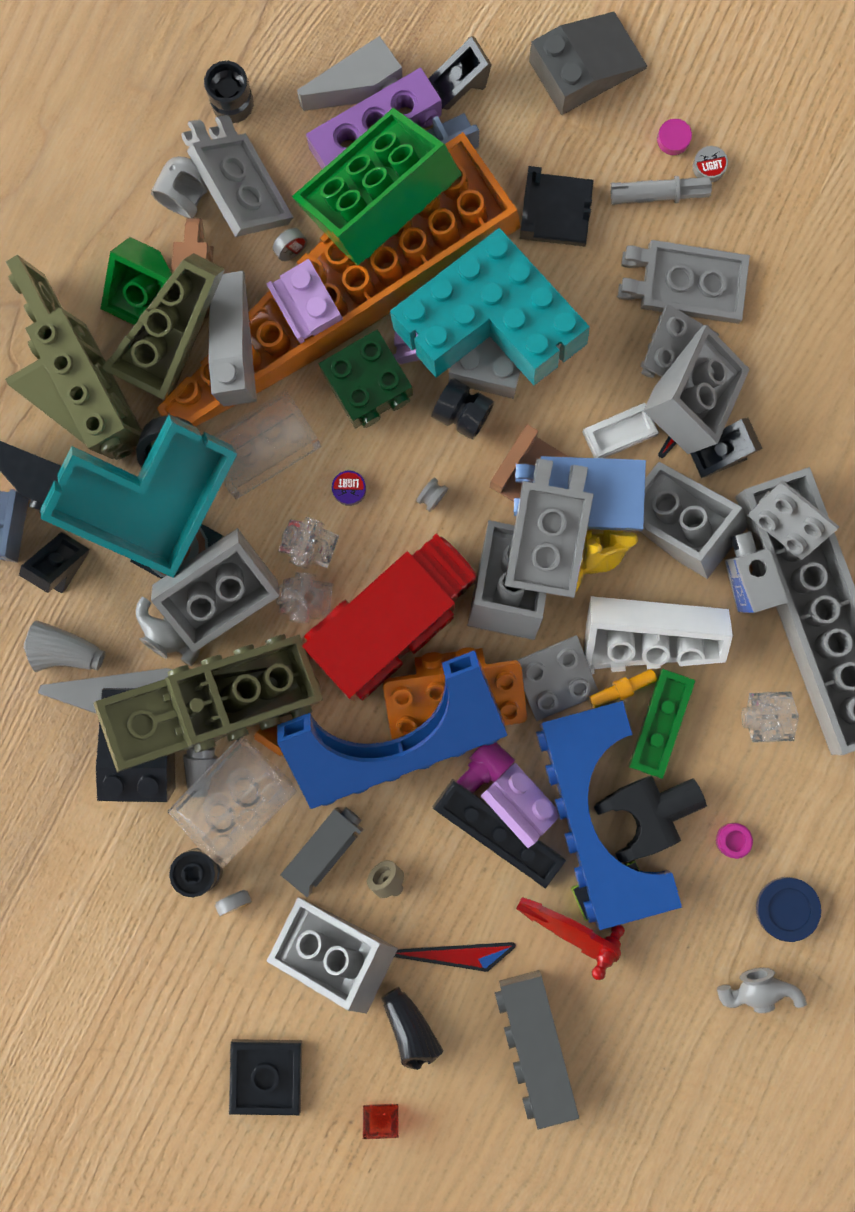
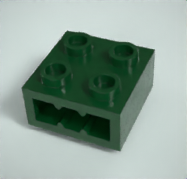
(367, 380)

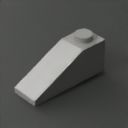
(352, 78)

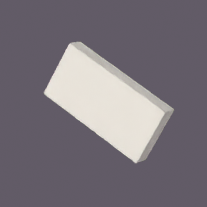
(620, 432)

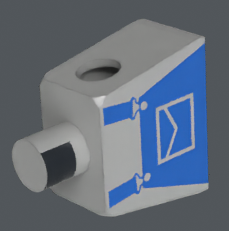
(762, 587)

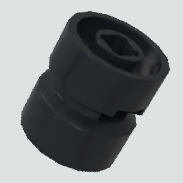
(229, 90)
(462, 408)
(194, 873)

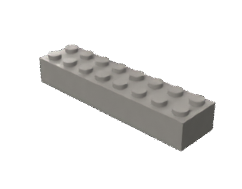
(817, 614)

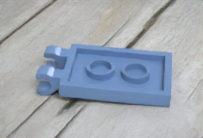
(616, 488)

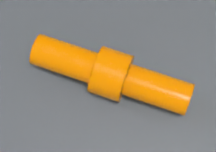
(623, 688)

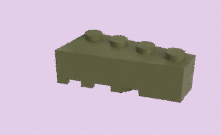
(166, 331)

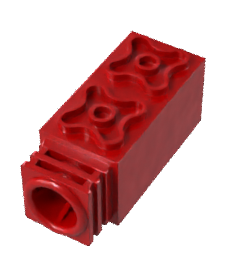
(395, 614)

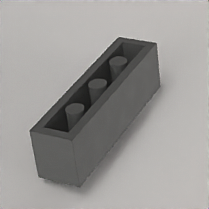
(538, 1050)

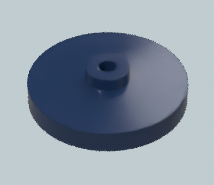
(788, 909)

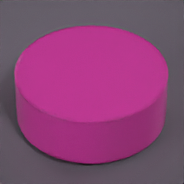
(674, 136)
(734, 840)

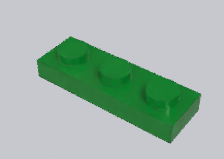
(661, 723)

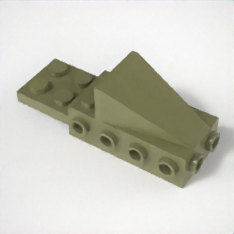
(68, 371)
(209, 702)

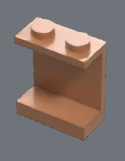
(524, 451)

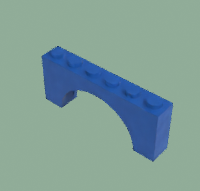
(336, 768)
(614, 890)

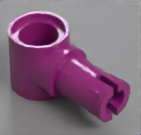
(486, 765)

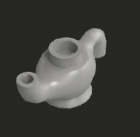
(161, 635)
(760, 991)

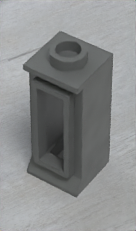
(322, 850)

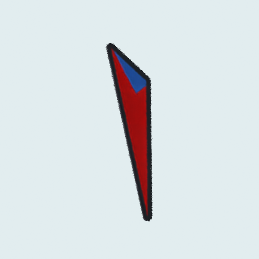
(473, 957)

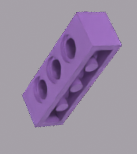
(410, 91)

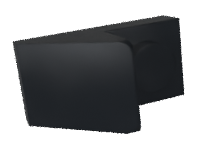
(461, 72)
(733, 447)
(55, 564)

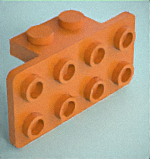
(415, 697)

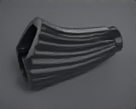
(413, 1034)

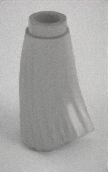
(51, 647)

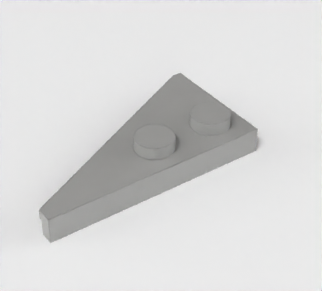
(87, 691)

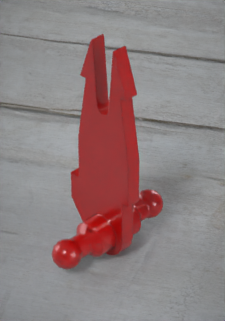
(603, 950)

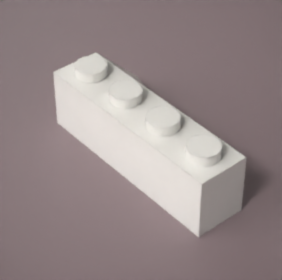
(654, 634)

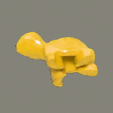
(604, 551)

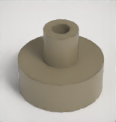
(386, 879)

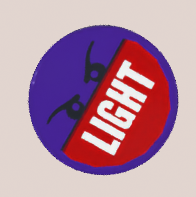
(349, 488)

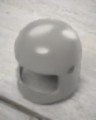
(179, 186)

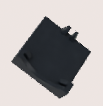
(556, 208)

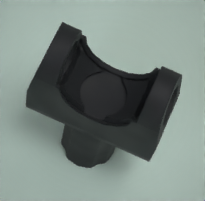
(653, 814)

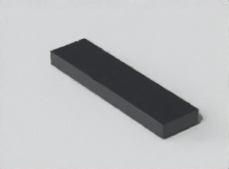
(484, 825)

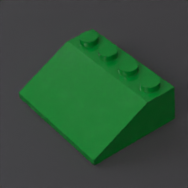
(377, 185)

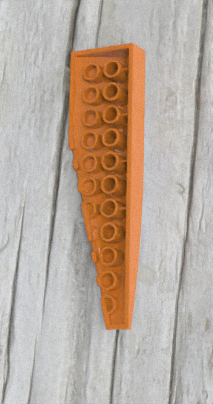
(366, 292)

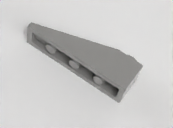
(230, 343)

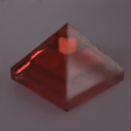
(380, 1121)

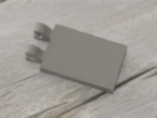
(236, 177)
(688, 278)
(549, 533)

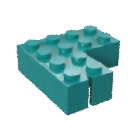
(496, 296)
(147, 514)

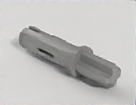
(660, 190)

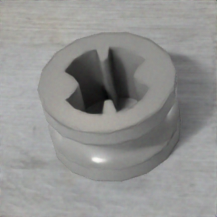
(432, 494)

